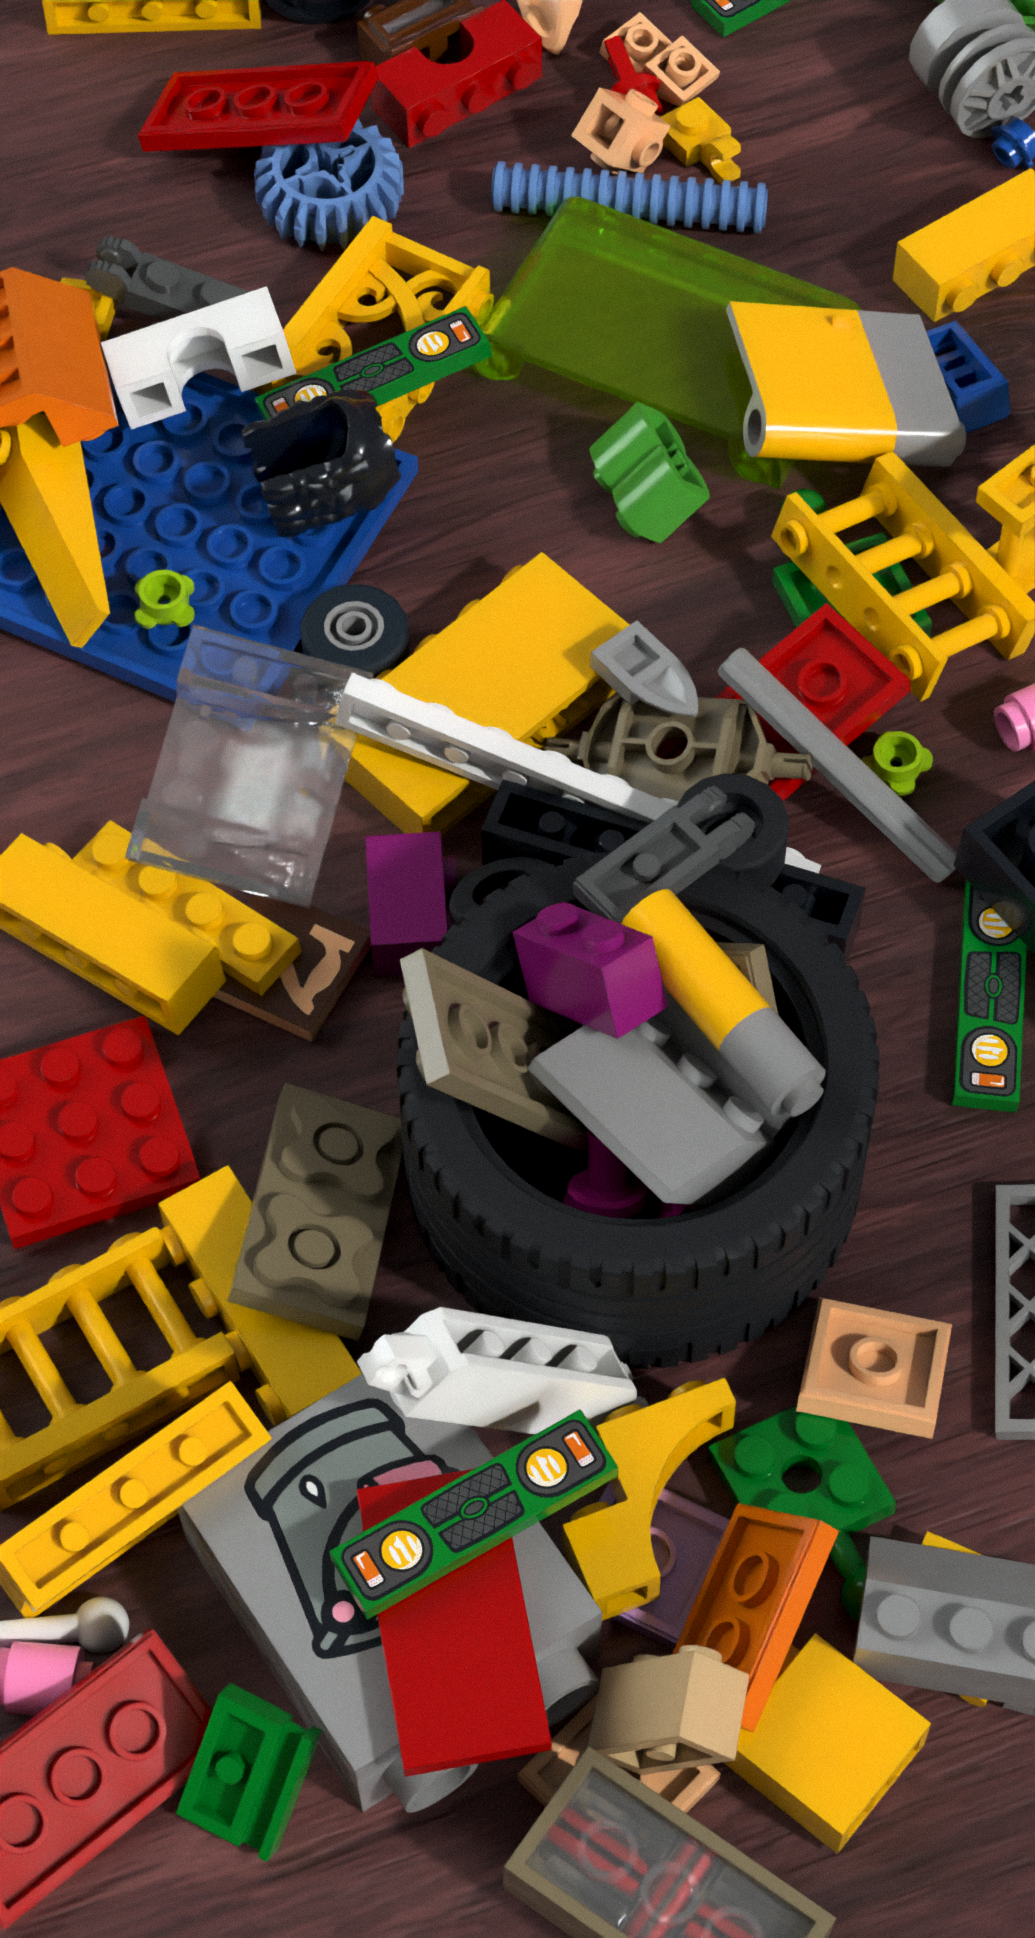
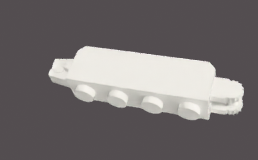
(498, 1372)

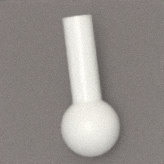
(97, 1626)

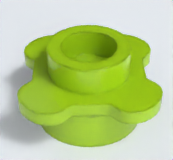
(159, 587)
(901, 748)

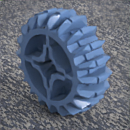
(329, 188)

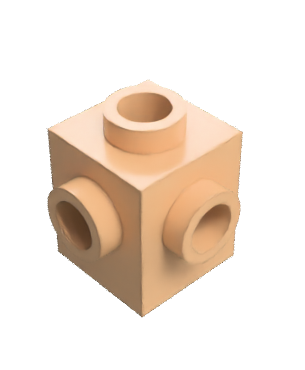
(622, 130)

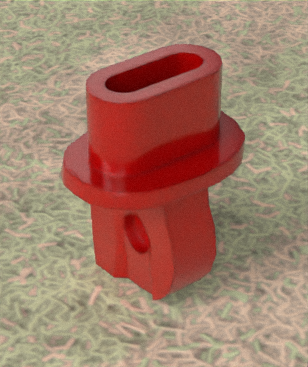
(625, 74)

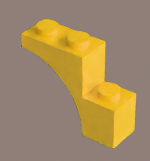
(613, 1543)

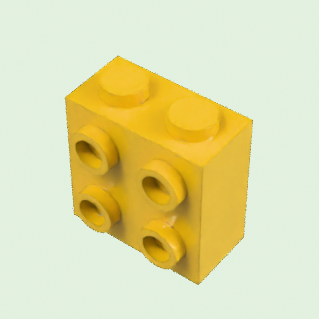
(828, 1742)

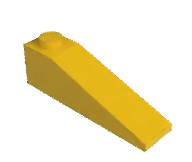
(53, 518)

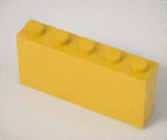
(503, 664)

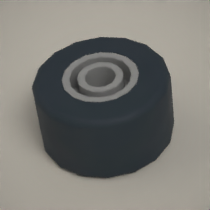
(356, 629)

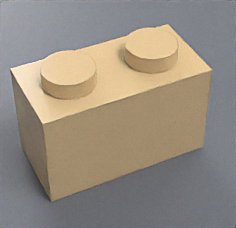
(669, 1711)

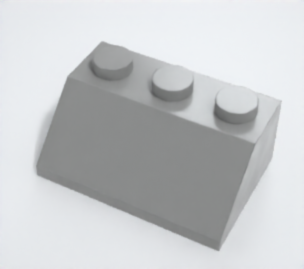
(657, 1111)
(948, 1621)

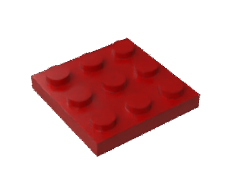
(88, 1133)

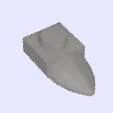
(645, 670)

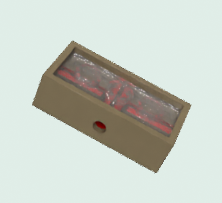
(633, 1865)

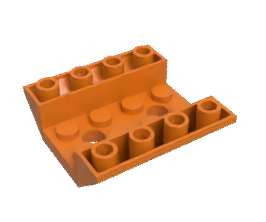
(52, 358)

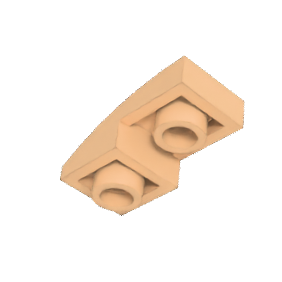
(678, 65)

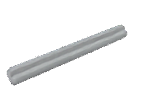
(838, 764)

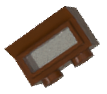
(412, 23)

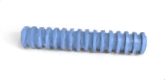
(635, 196)

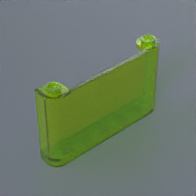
(642, 320)

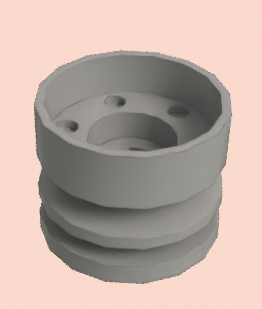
(977, 63)

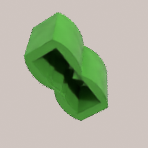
(648, 473)

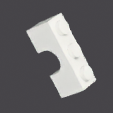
(159, 359)

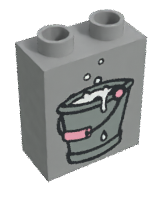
(267, 1549)

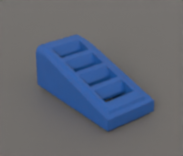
(972, 380)

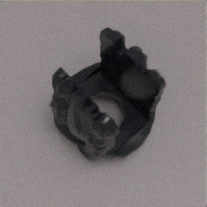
(294, 453)

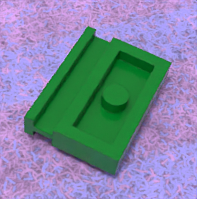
(248, 1771)

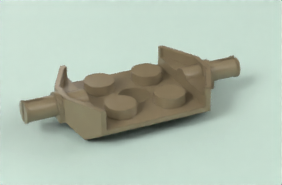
(720, 740)

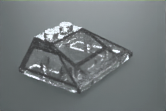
(247, 768)

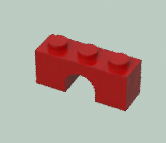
(426, 97)

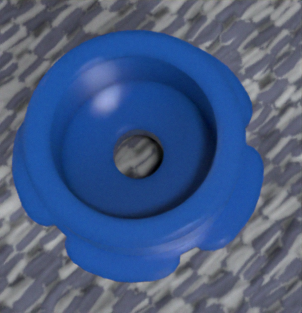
(1014, 144)

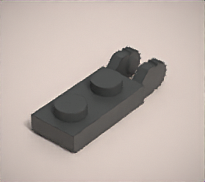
(156, 284)
(662, 856)

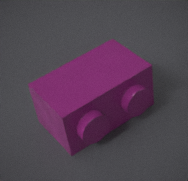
(407, 896)
(590, 969)

